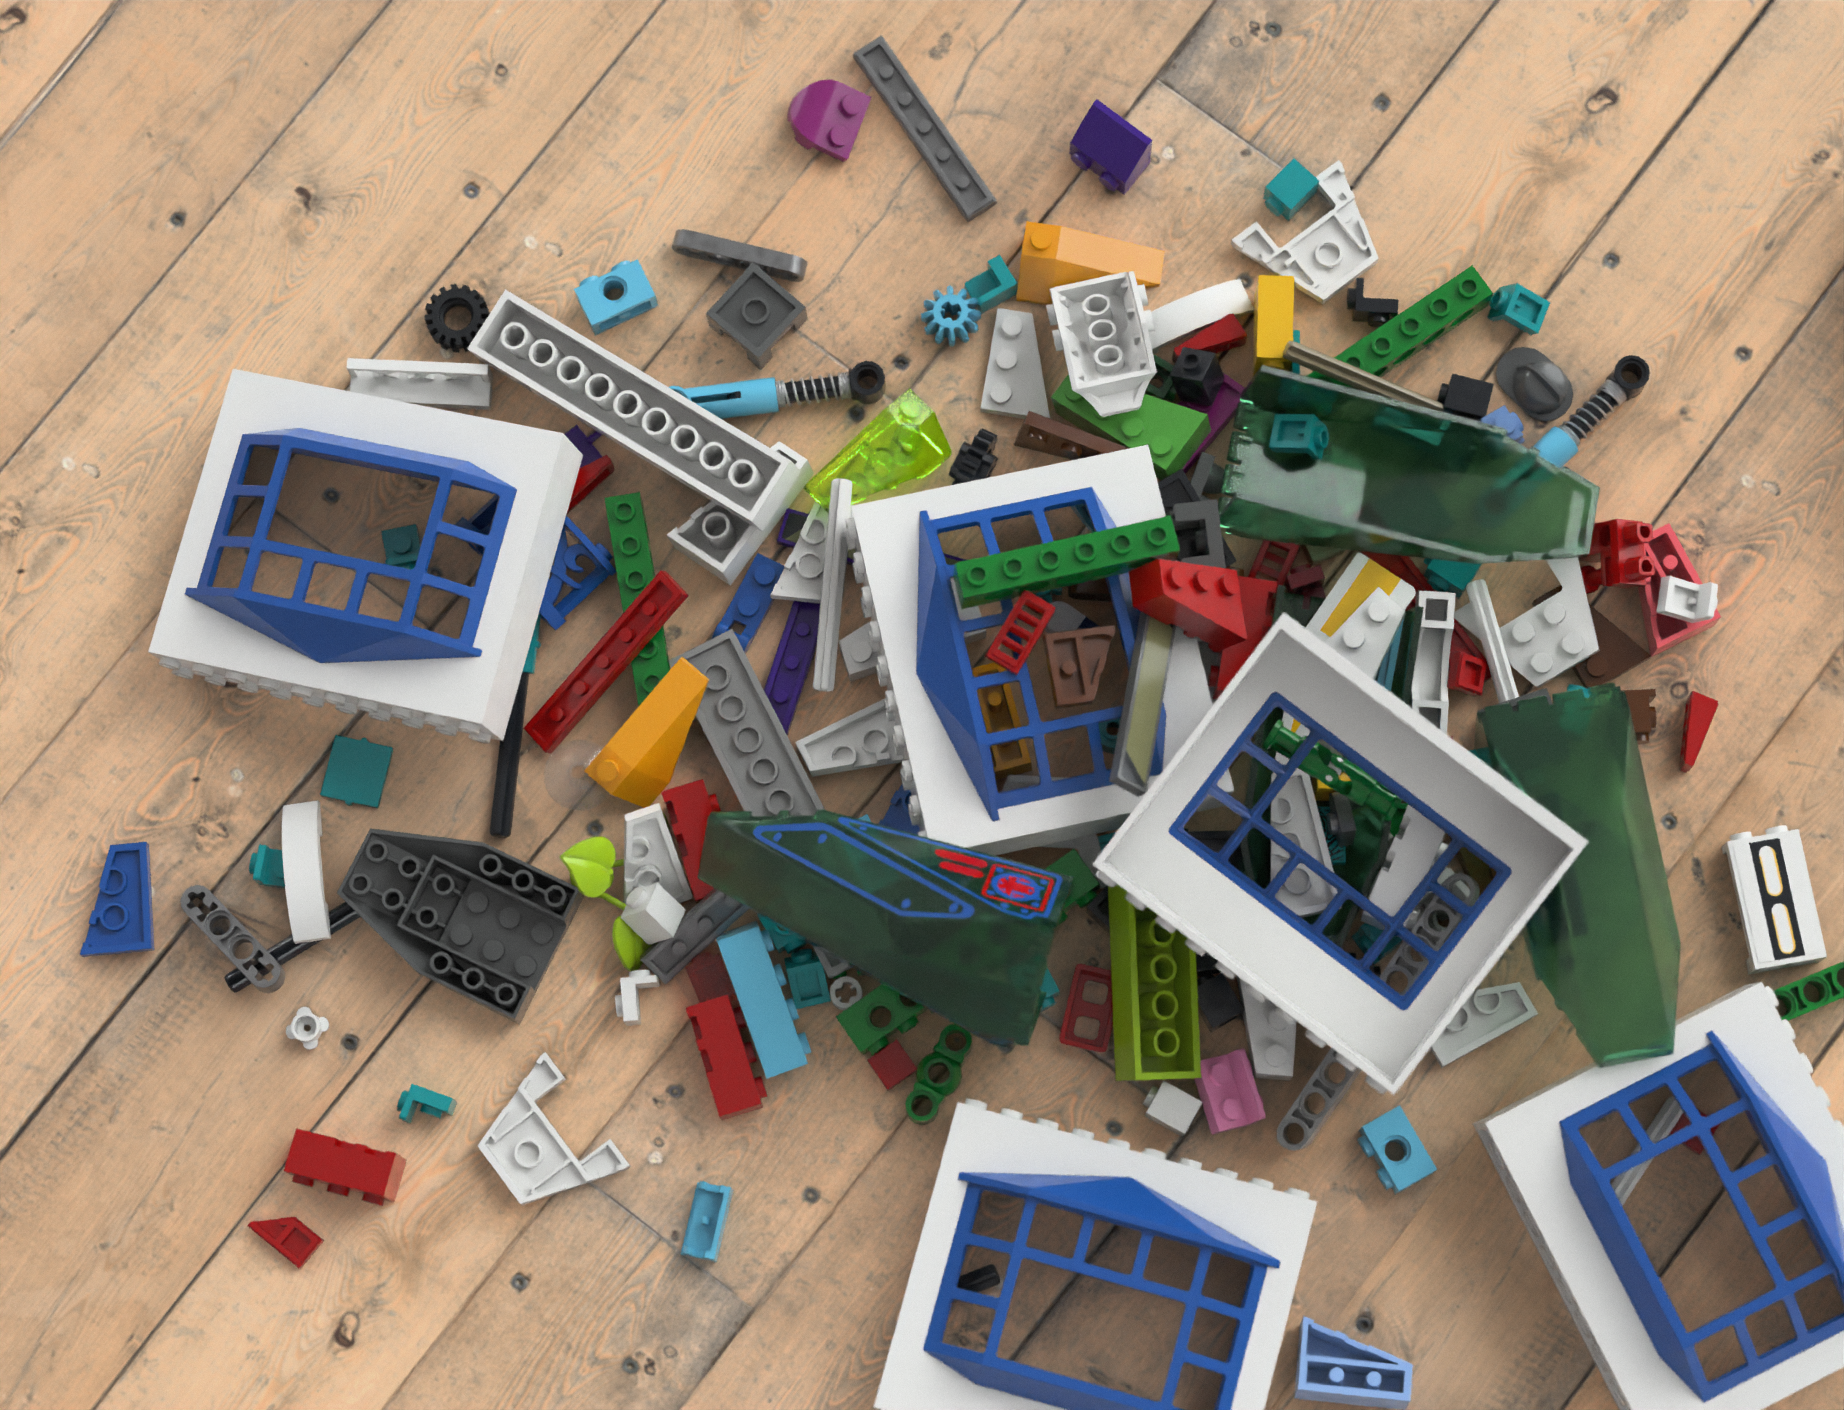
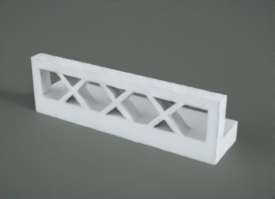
(424, 382)

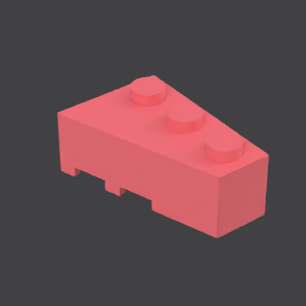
(1673, 561)

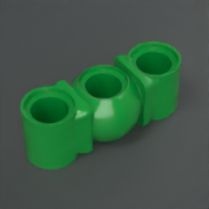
(937, 1092)

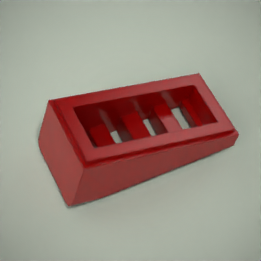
(1218, 337)
(589, 478)
(1287, 563)
(1037, 605)
(1697, 720)

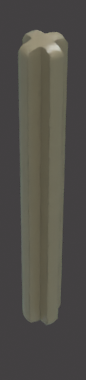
(1354, 376)

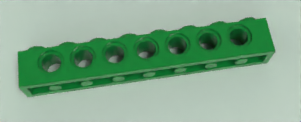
(858, 1017)

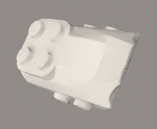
(1105, 340)

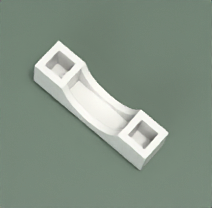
(1431, 668)

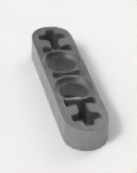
(739, 254)
(232, 938)

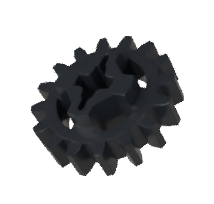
(975, 459)

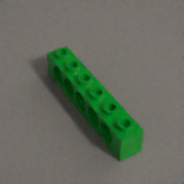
(1417, 326)
(1064, 562)
(634, 573)

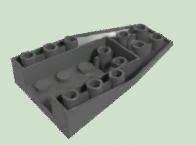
(462, 914)

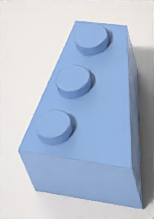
(1347, 1371)

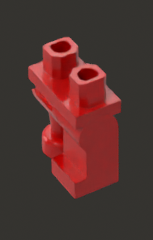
(1621, 553)

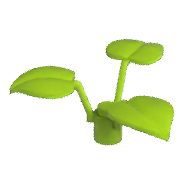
(592, 874)

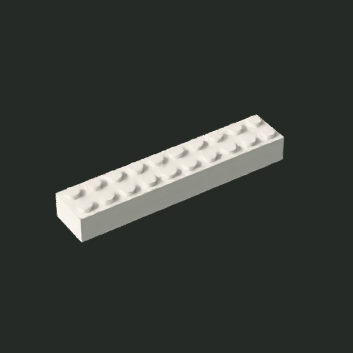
(634, 410)

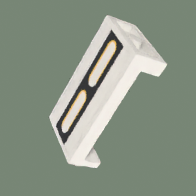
(1775, 899)

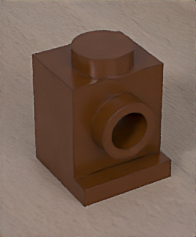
(1642, 714)

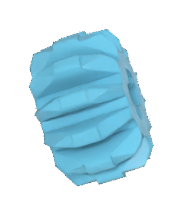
(954, 305)

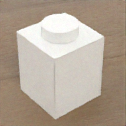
(652, 913)
(1171, 1108)

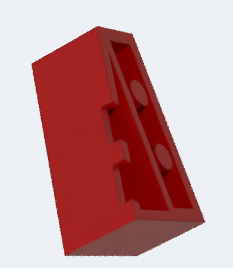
(689, 812)
(726, 1056)
(344, 1167)

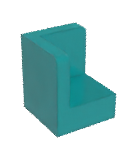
(992, 285)

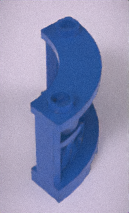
(564, 558)

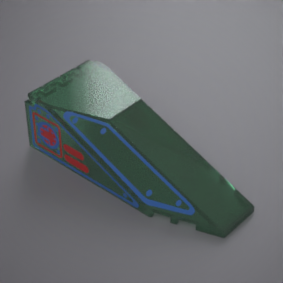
(902, 908)

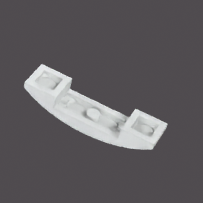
(1198, 312)
(304, 872)

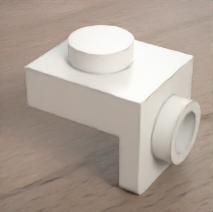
(1687, 599)
(628, 1002)

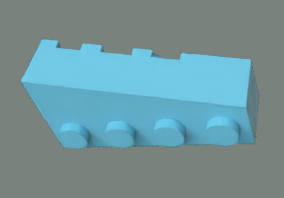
(762, 1000)

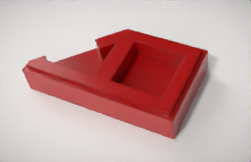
(289, 1238)

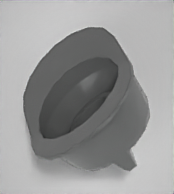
(1534, 383)

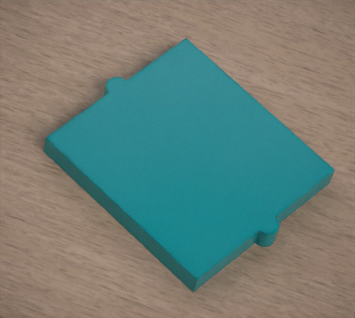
(356, 771)

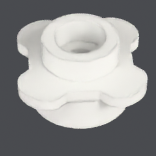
(303, 1018)

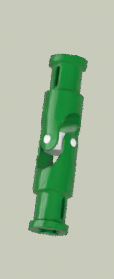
(1327, 768)

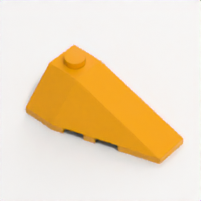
(1066, 255)
(648, 745)

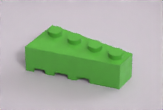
(1167, 428)

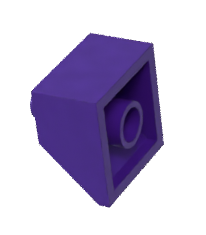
(1110, 148)

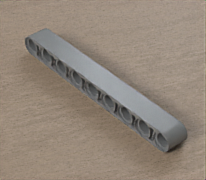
(1401, 961)

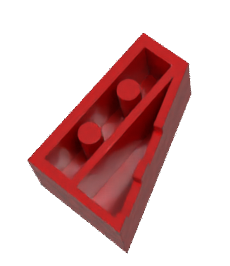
(1193, 597)
(1256, 606)

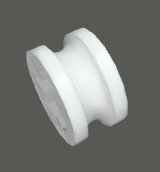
(838, 986)

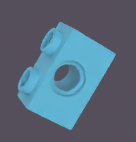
(607, 313)
(1396, 1128)

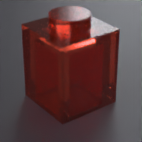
(709, 977)

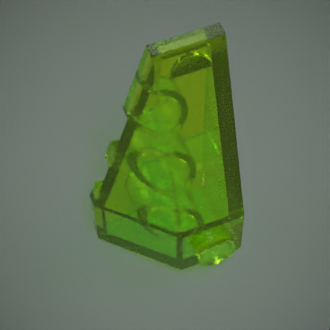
(890, 450)

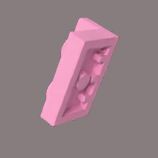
(1229, 1092)

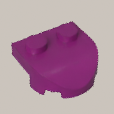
(828, 117)

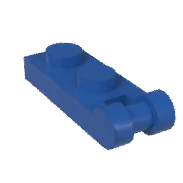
(751, 600)

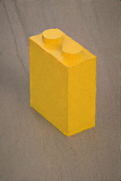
(1272, 321)

